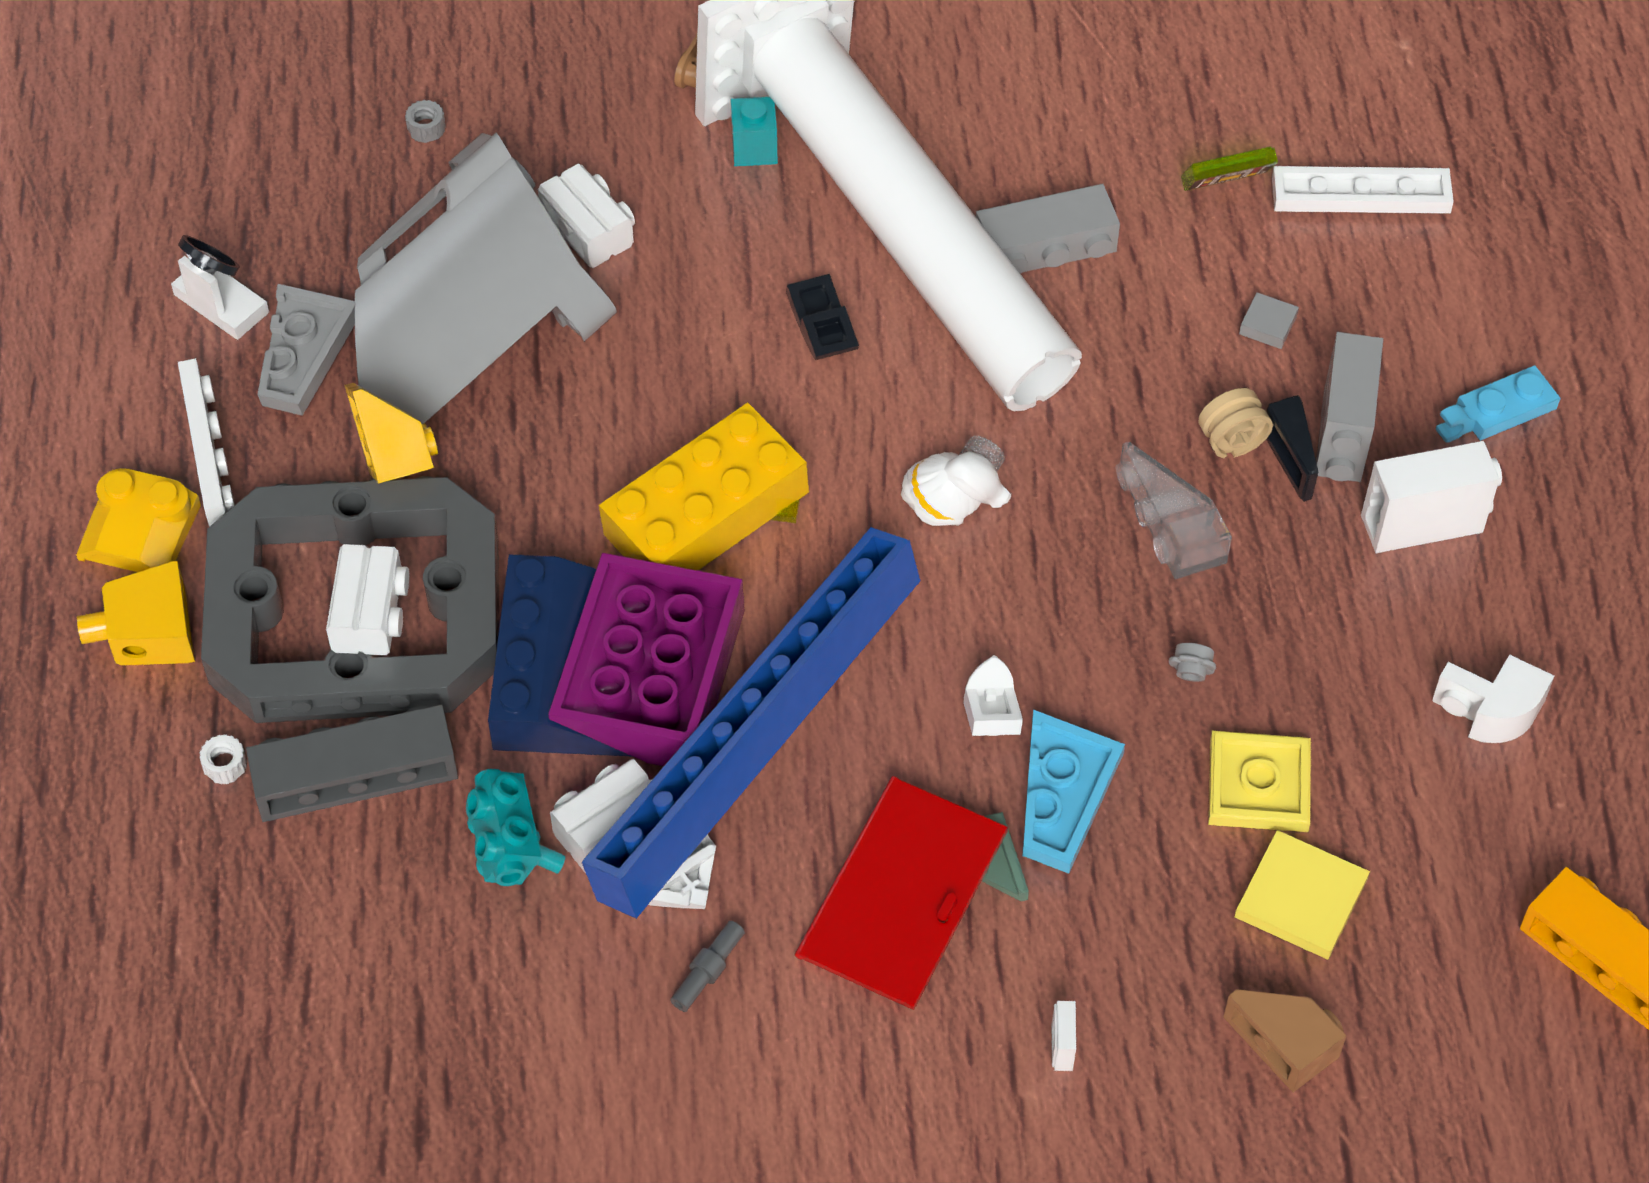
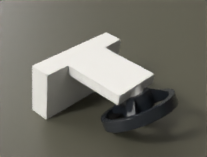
(212, 291)

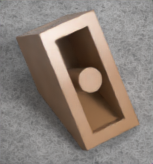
(1286, 1033)

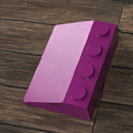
(648, 655)

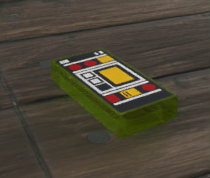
(1229, 168)

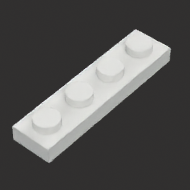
(1362, 189)
(204, 430)

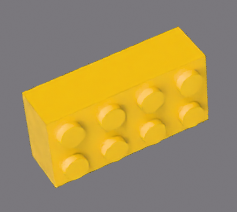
(706, 494)

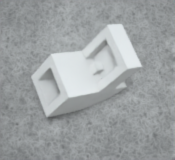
(1498, 708)

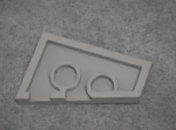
(303, 346)

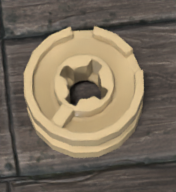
(1235, 422)

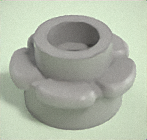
(1193, 661)

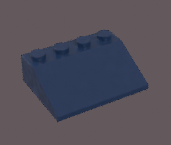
(535, 636)

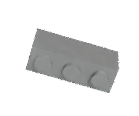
(1054, 228)

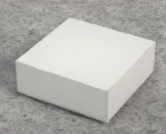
(1064, 1035)

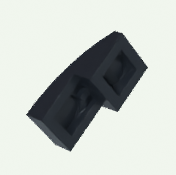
(821, 317)

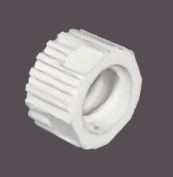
(221, 745)

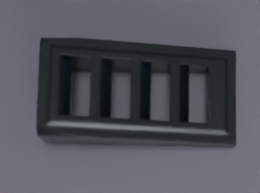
(1293, 444)

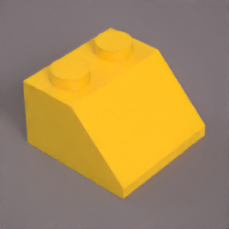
(390, 438)

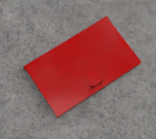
(904, 874)

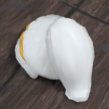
(952, 487)

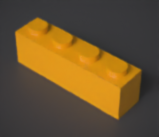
(1594, 940)

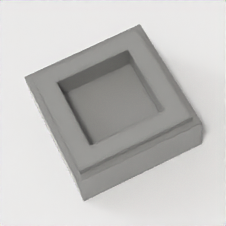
(1269, 320)

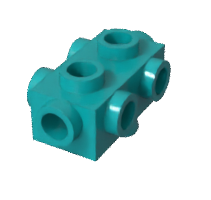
(505, 829)

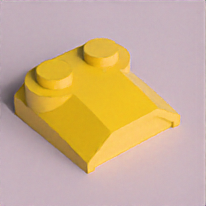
(138, 520)

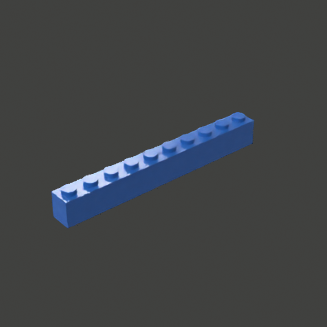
(750, 723)

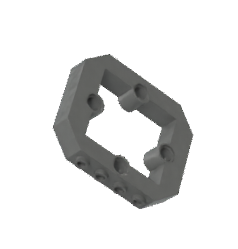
(324, 514)

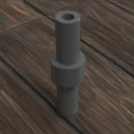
(707, 966)

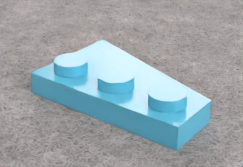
(1064, 788)

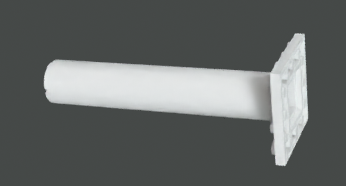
(804, 64)

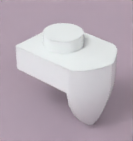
(992, 700)

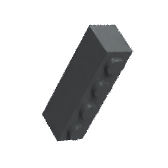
(351, 762)

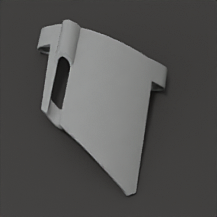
(466, 284)

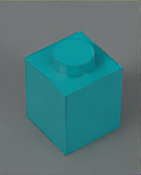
(754, 131)

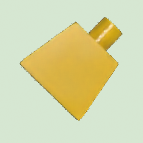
(143, 618)

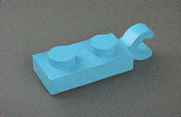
(1499, 406)

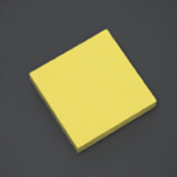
(1259, 781)
(1302, 894)

